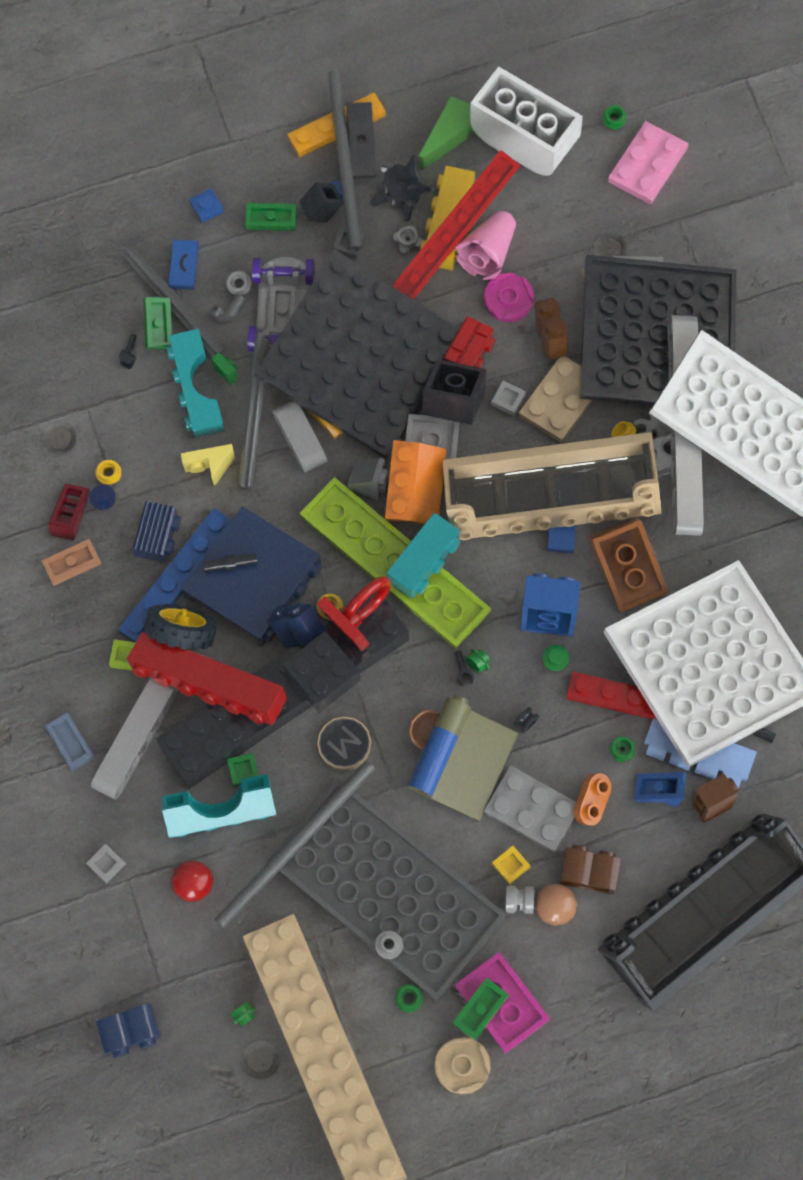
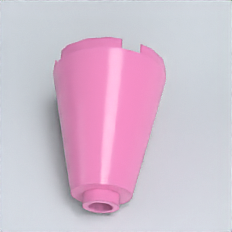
(487, 246)

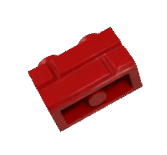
(471, 343)

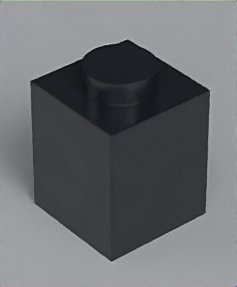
(321, 202)

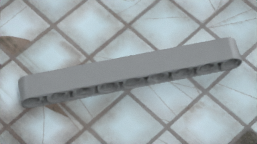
(687, 467)

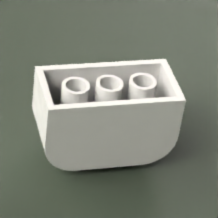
(524, 122)

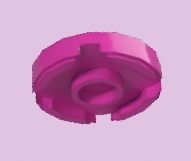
(508, 297)

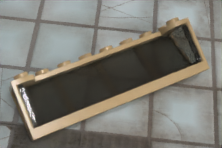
(552, 486)

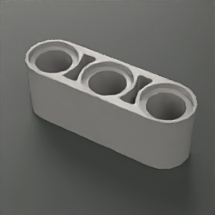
(299, 436)

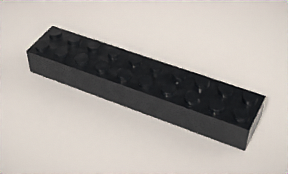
(213, 734)

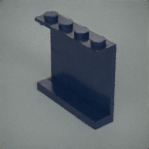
(254, 590)

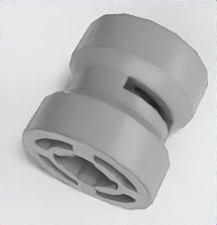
(519, 899)

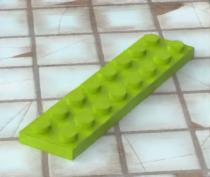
(376, 546)

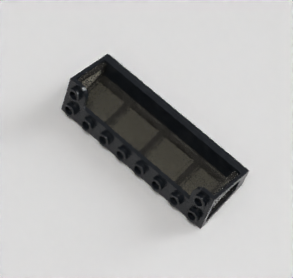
(707, 910)

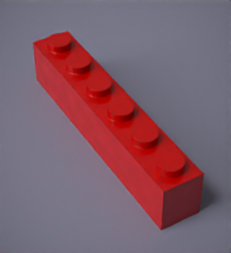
(207, 679)

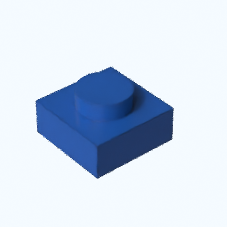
(206, 205)

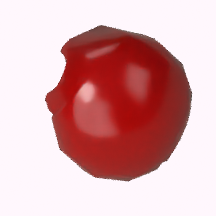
(191, 881)

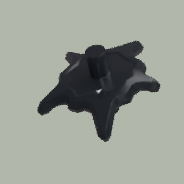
(401, 187)

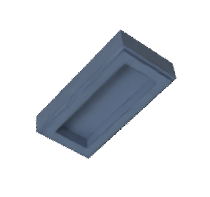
(69, 741)

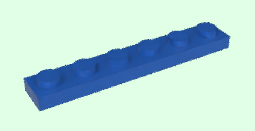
(170, 584)

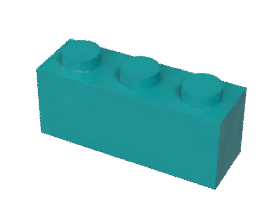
(424, 556)

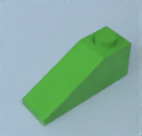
(449, 132)

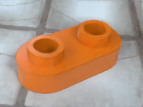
(592, 797)

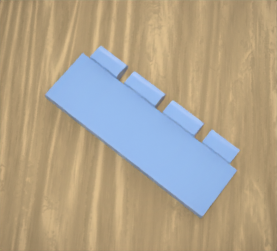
(732, 761)

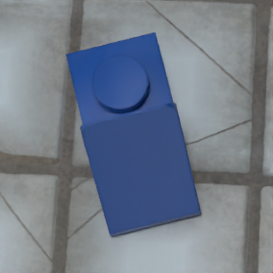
(660, 788)

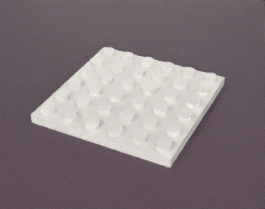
(711, 662)

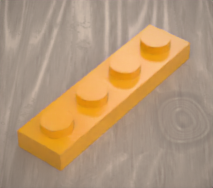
(322, 130)

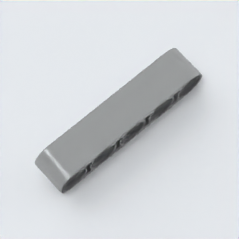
(133, 739)

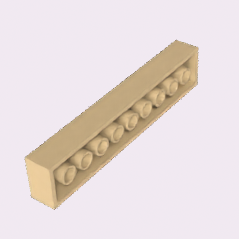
(322, 1053)

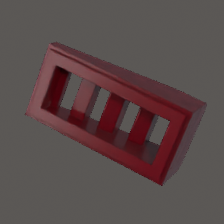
(63, 526)

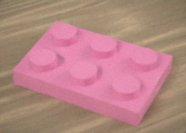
(648, 162)

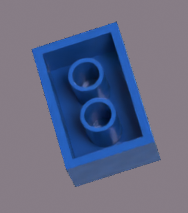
(550, 605)

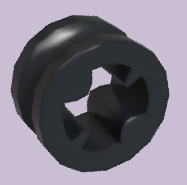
(526, 720)

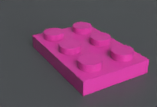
(518, 1015)

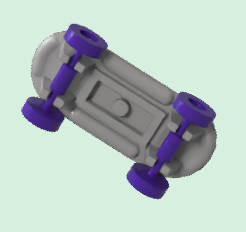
(280, 291)

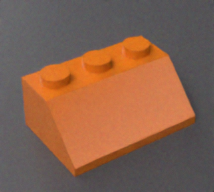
(414, 482)

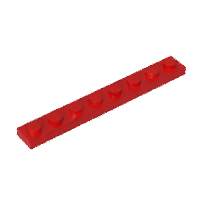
(456, 225)

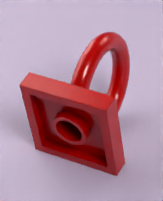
(348, 619)

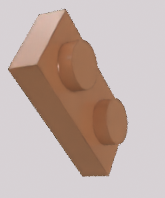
(71, 562)

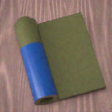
(462, 759)

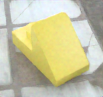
(215, 458)

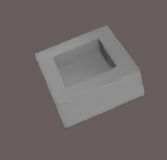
(508, 398)
(106, 863)

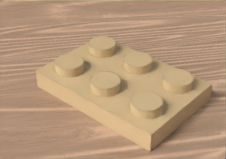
(556, 401)

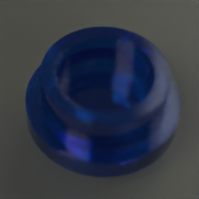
(102, 497)

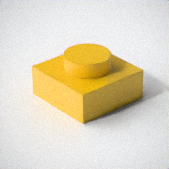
(511, 865)

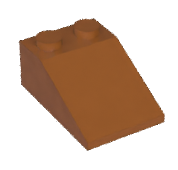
(628, 563)

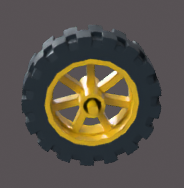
(180, 627)

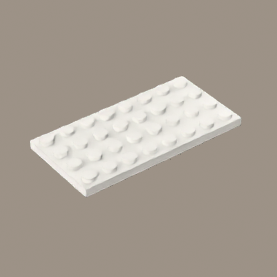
(738, 418)

